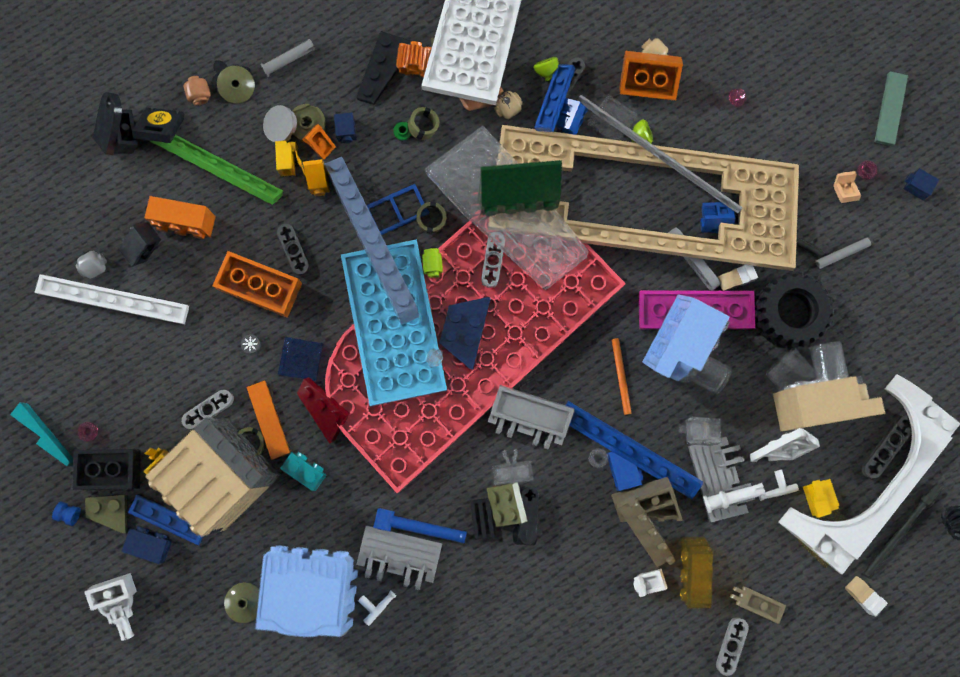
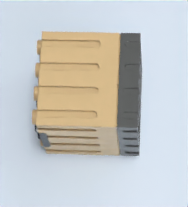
(212, 476)

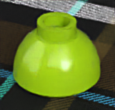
(546, 67)
(643, 130)

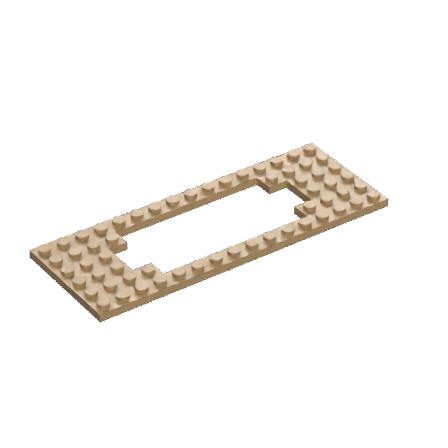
(765, 189)

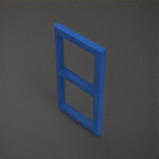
(390, 197)

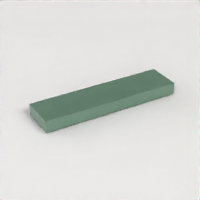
(891, 108)

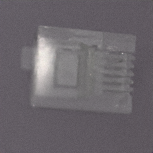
(702, 431)

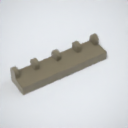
(646, 531)

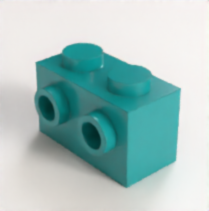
(303, 471)

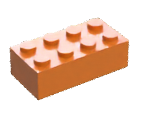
(257, 284)

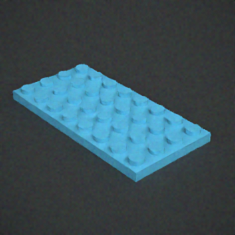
(389, 351)

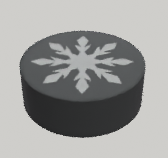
(250, 344)

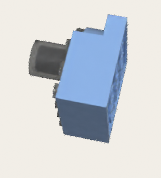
(686, 342)

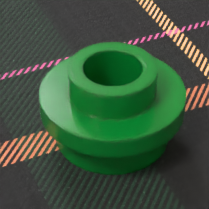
(402, 136)

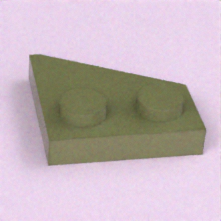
(108, 511)

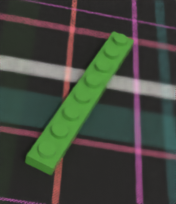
(222, 169)

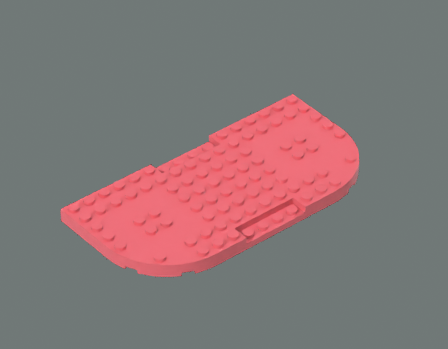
(518, 334)

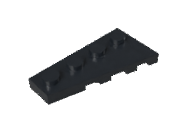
(380, 67)

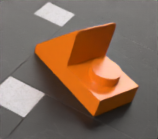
(319, 141)

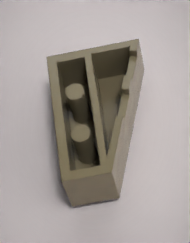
(655, 498)

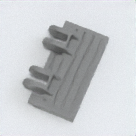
(531, 414)
(711, 468)
(399, 552)

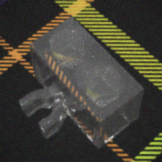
(512, 472)

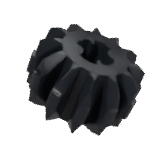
(951, 521)

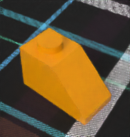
(316, 177)

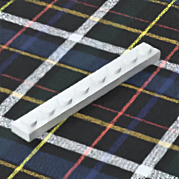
(112, 299)

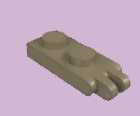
(759, 604)

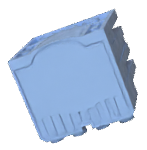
(306, 592)

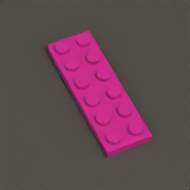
(736, 304)

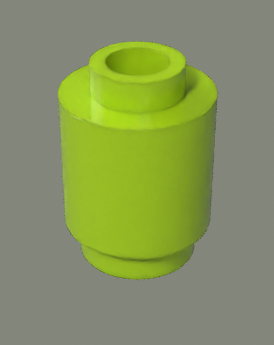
(432, 263)

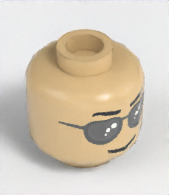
(508, 105)

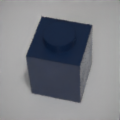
(345, 127)
(920, 184)

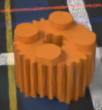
(413, 58)

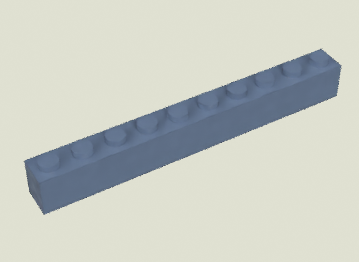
(372, 241)

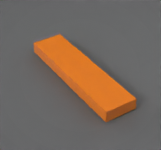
(268, 420)

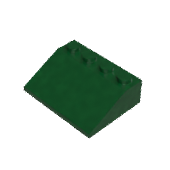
(520, 187)

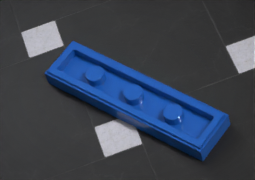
(554, 98)
(163, 518)

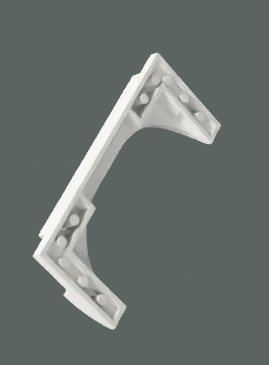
(846, 540)

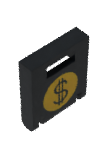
(158, 119)

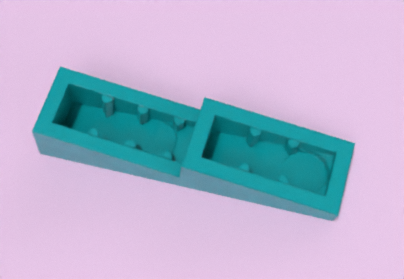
(48, 441)

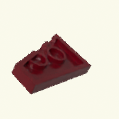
(323, 410)

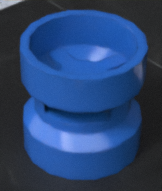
(66, 513)

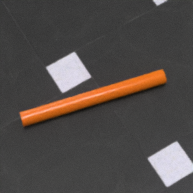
(621, 376)

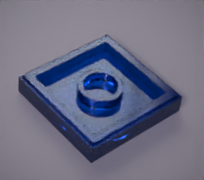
(300, 358)

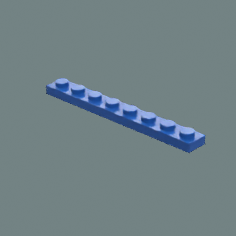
(634, 452)

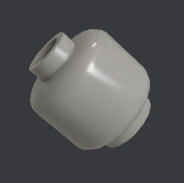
(91, 264)

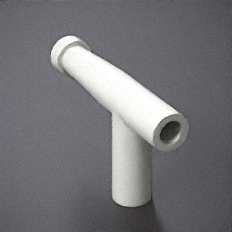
(783, 488)
(375, 611)

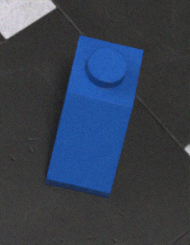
(624, 472)

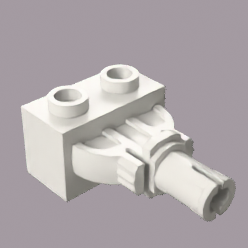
(114, 601)

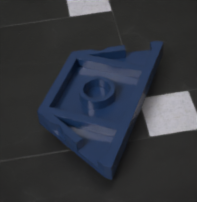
(464, 329)

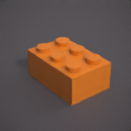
(650, 75)
(180, 217)

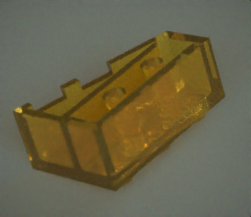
(696, 572)

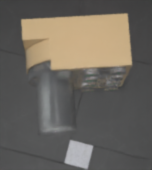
(827, 398)

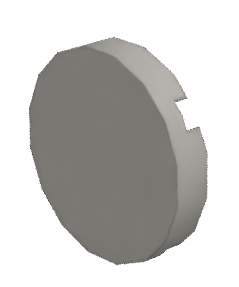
(279, 123)

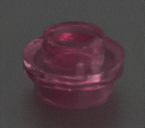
(737, 97)
(872, 168)
(82, 431)

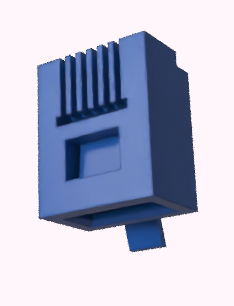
(571, 116)
(713, 215)

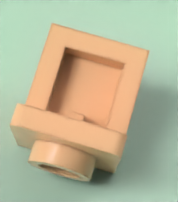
(846, 187)

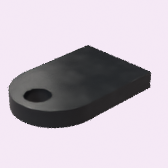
(108, 122)

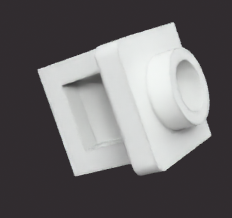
(650, 582)

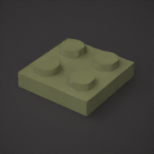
(506, 504)

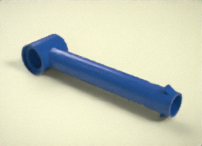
(385, 520)

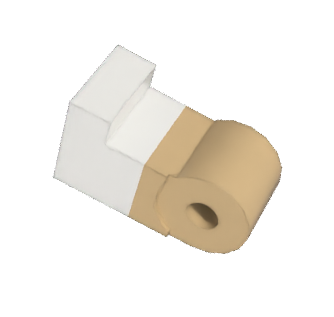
(737, 277)
(865, 596)

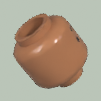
(197, 90)

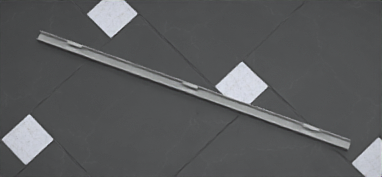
(659, 154)

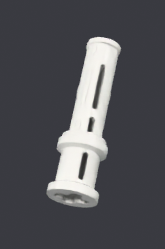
(724, 499)

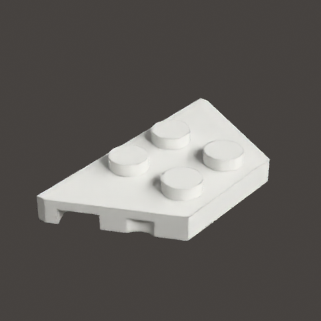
(788, 447)

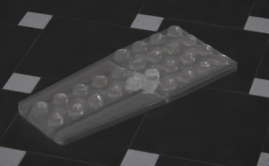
(535, 240)

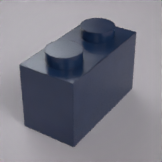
(147, 545)

